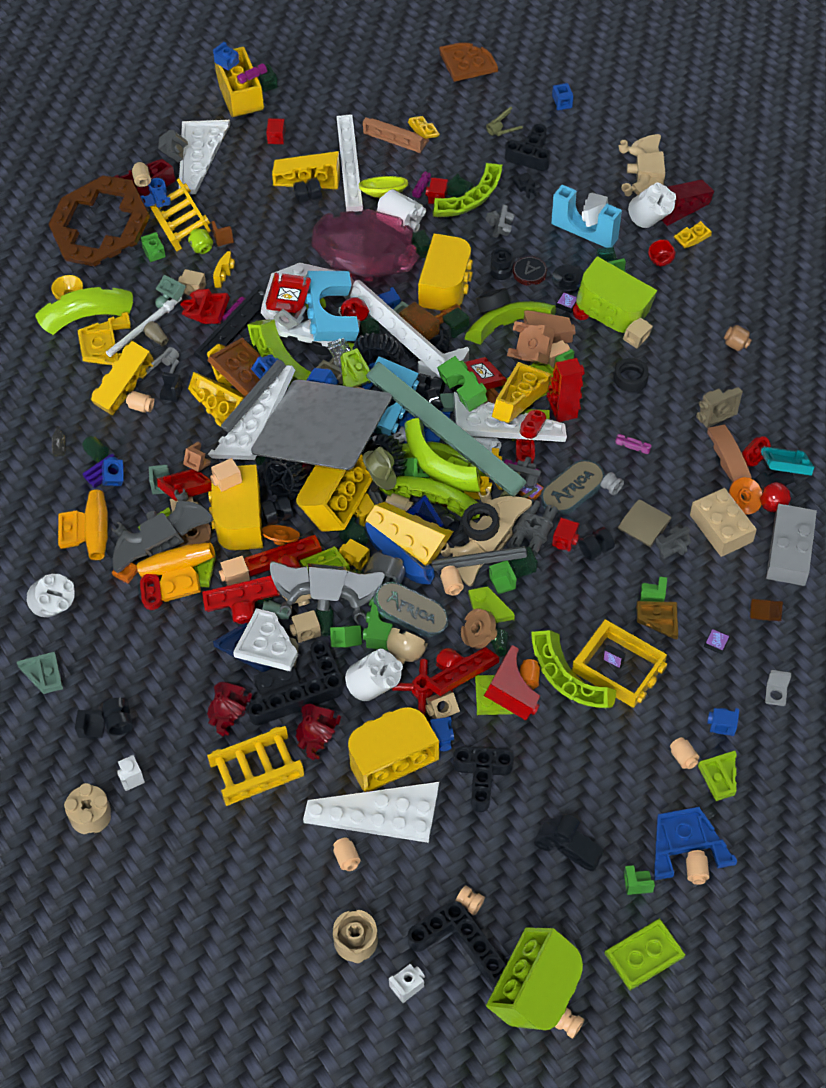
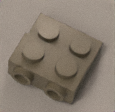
(719, 406)

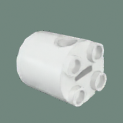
(651, 205)
(402, 206)
(50, 595)
(373, 675)

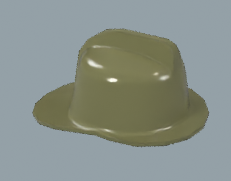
(380, 467)

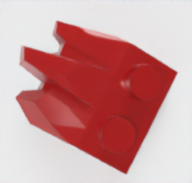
(205, 306)

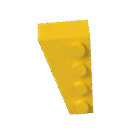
(122, 377)
(520, 391)
(409, 531)

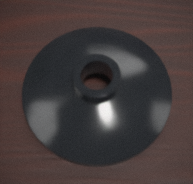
(567, 277)

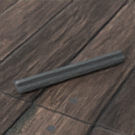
(253, 395)
(480, 558)

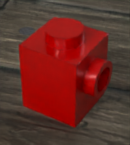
(275, 131)
(437, 189)
(566, 535)

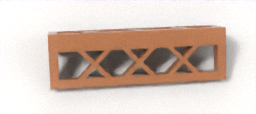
(394, 135)

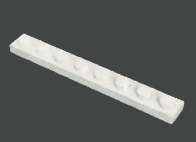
(349, 163)
(399, 327)

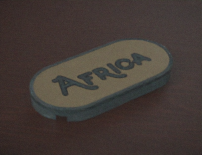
(573, 486)
(410, 609)

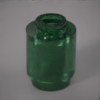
(95, 448)

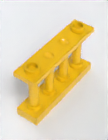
(169, 227)
(255, 785)

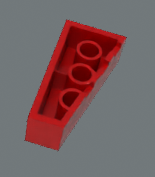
(566, 389)

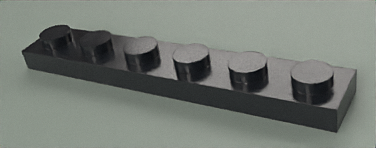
(233, 324)

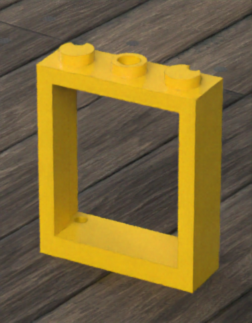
(630, 642)

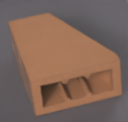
(562, 325)

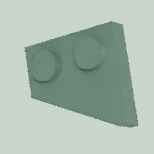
(42, 672)

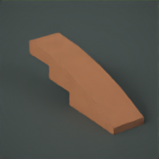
(729, 453)

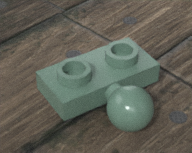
(169, 288)

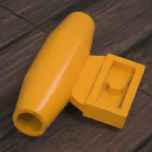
(90, 526)
(177, 569)

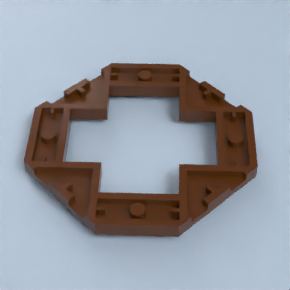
(110, 245)

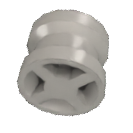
(612, 483)

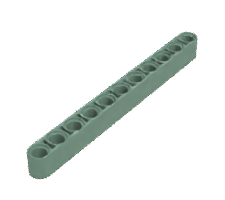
(446, 429)

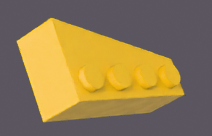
(295, 169)

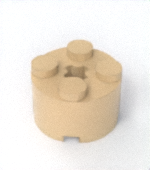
(88, 809)
(355, 923)

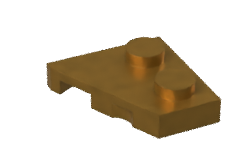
(659, 617)

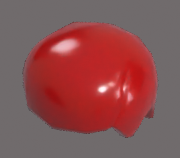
(661, 253)
(354, 307)
(775, 494)

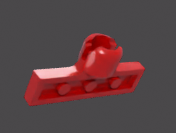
(286, 554)
(240, 597)
(459, 669)

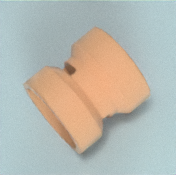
(470, 900)
(570, 1023)

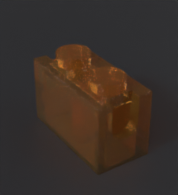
(421, 320)

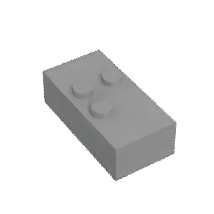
(791, 544)

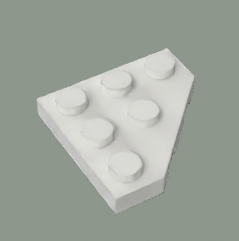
(266, 642)

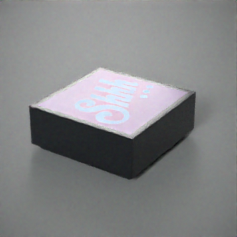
(566, 302)
(717, 641)
(614, 656)

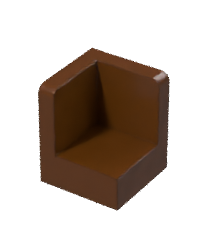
(766, 609)

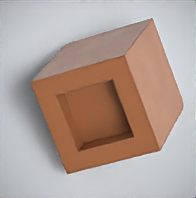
(195, 458)

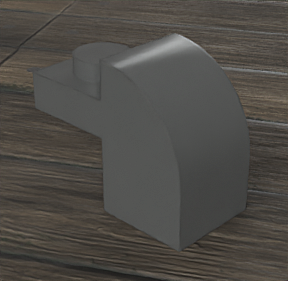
(172, 145)

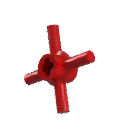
(415, 687)

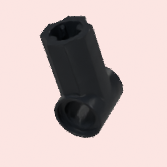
(778, 476)

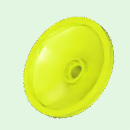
(381, 185)

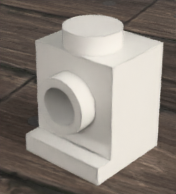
(130, 773)
(404, 989)

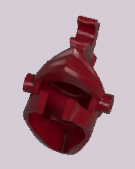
(227, 706)
(315, 729)

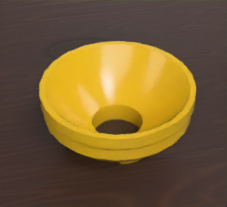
(66, 284)

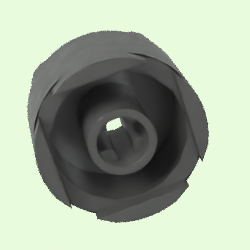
(392, 567)

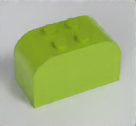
(613, 295)
(537, 980)

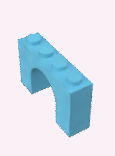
(568, 218)
(324, 325)
(388, 422)

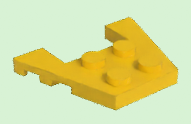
(99, 338)

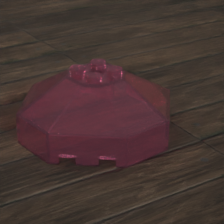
(365, 244)

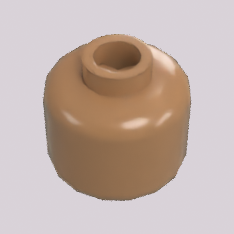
(737, 337)

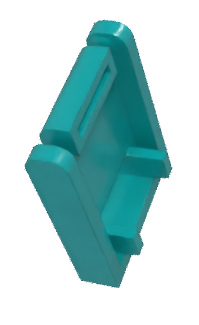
(787, 460)

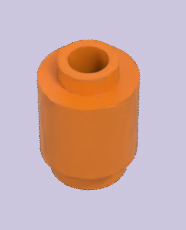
(530, 673)

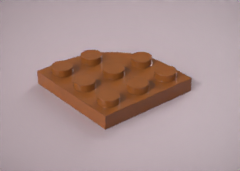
(467, 61)
(235, 365)

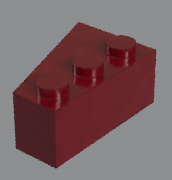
(157, 169)
(689, 198)

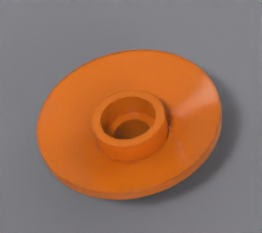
(750, 490)
(280, 534)

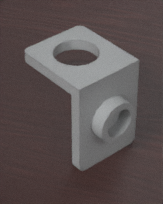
(296, 320)
(778, 682)

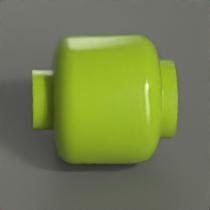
(200, 241)

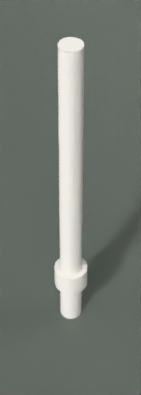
(167, 307)

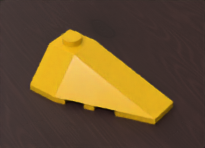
(215, 396)

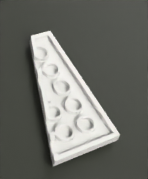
(203, 143)
(482, 424)
(241, 438)
(388, 812)

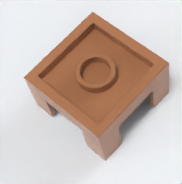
(533, 343)

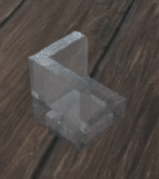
(337, 348)

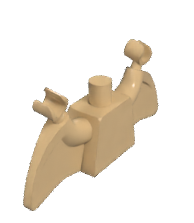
(648, 166)
(508, 510)

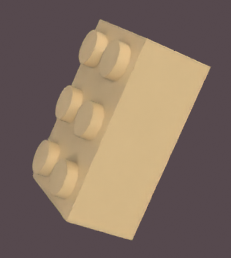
(723, 522)

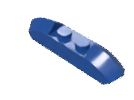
(413, 568)

